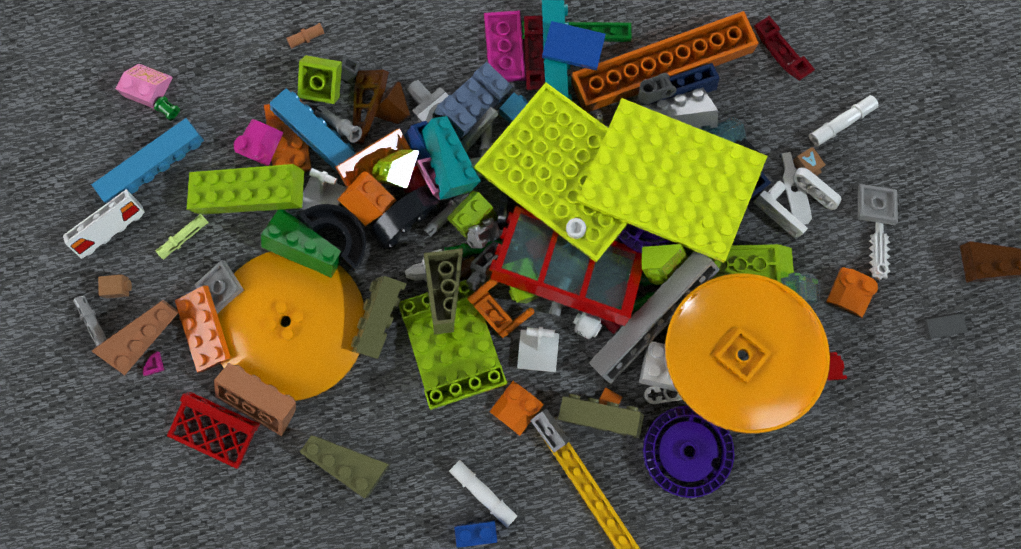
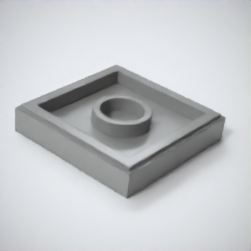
(877, 204)
(222, 285)

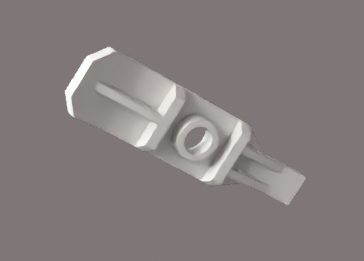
(797, 200)

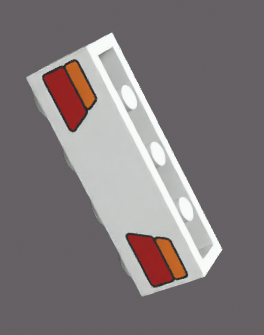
(103, 224)

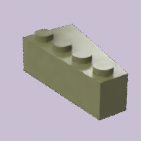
(377, 316)

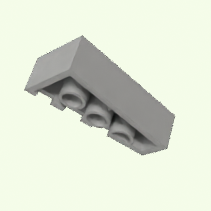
(690, 108)

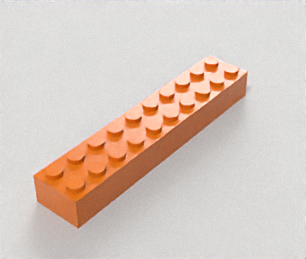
(704, 45)

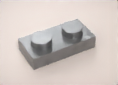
(550, 430)

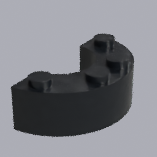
(403, 214)
(344, 222)

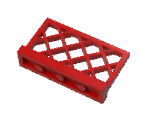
(218, 413)

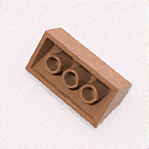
(254, 398)

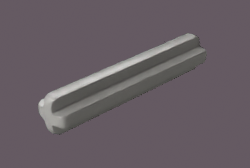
(479, 128)

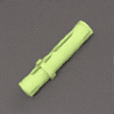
(184, 234)

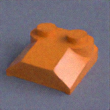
(852, 291)
(516, 407)

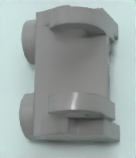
(481, 235)

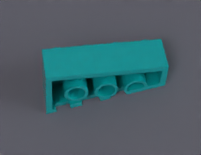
(449, 159)

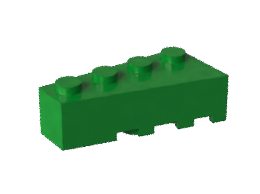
(300, 244)

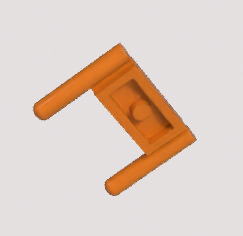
(494, 313)

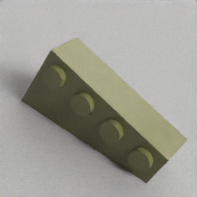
(443, 283)
(601, 416)
(350, 467)

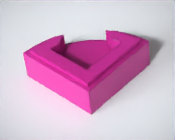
(153, 364)

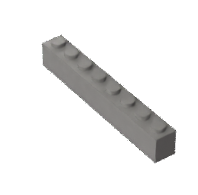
(652, 317)

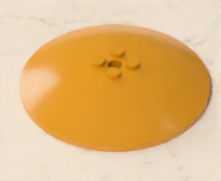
(315, 346)
(783, 347)

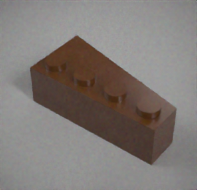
(990, 262)

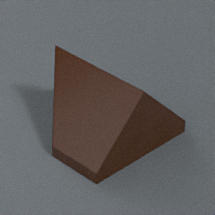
(393, 105)

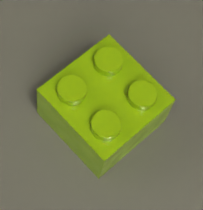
(319, 79)

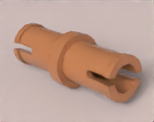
(305, 35)

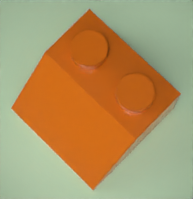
(366, 198)

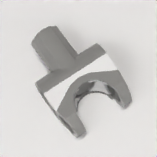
(426, 100)

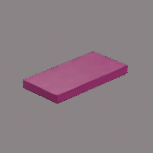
(505, 44)

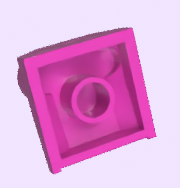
(258, 142)

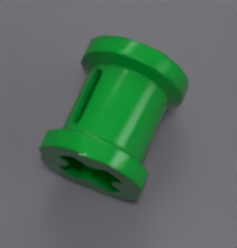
(166, 108)

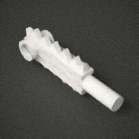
(879, 252)

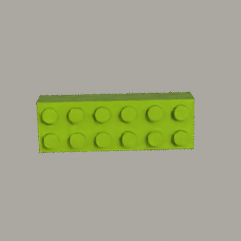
(245, 189)

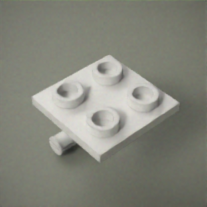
(321, 190)
(538, 349)

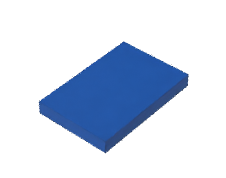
(573, 45)

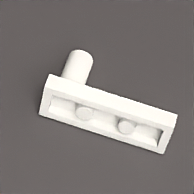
(767, 202)

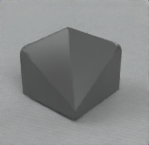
(349, 69)

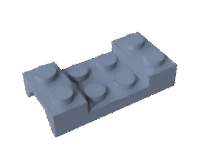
(474, 98)

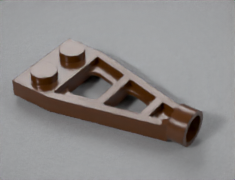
(368, 80)

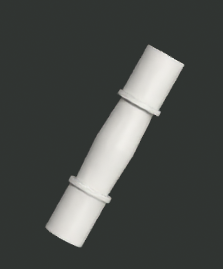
(843, 121)
(483, 493)

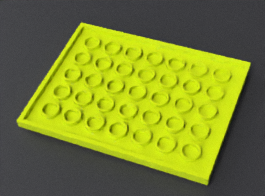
(544, 164)
(672, 180)

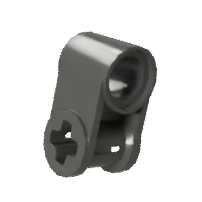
(658, 87)

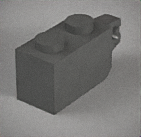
(480, 267)

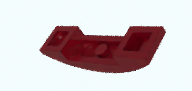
(780, 49)
(533, 52)

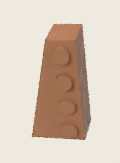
(134, 339)

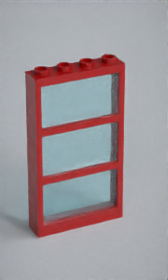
(552, 268)

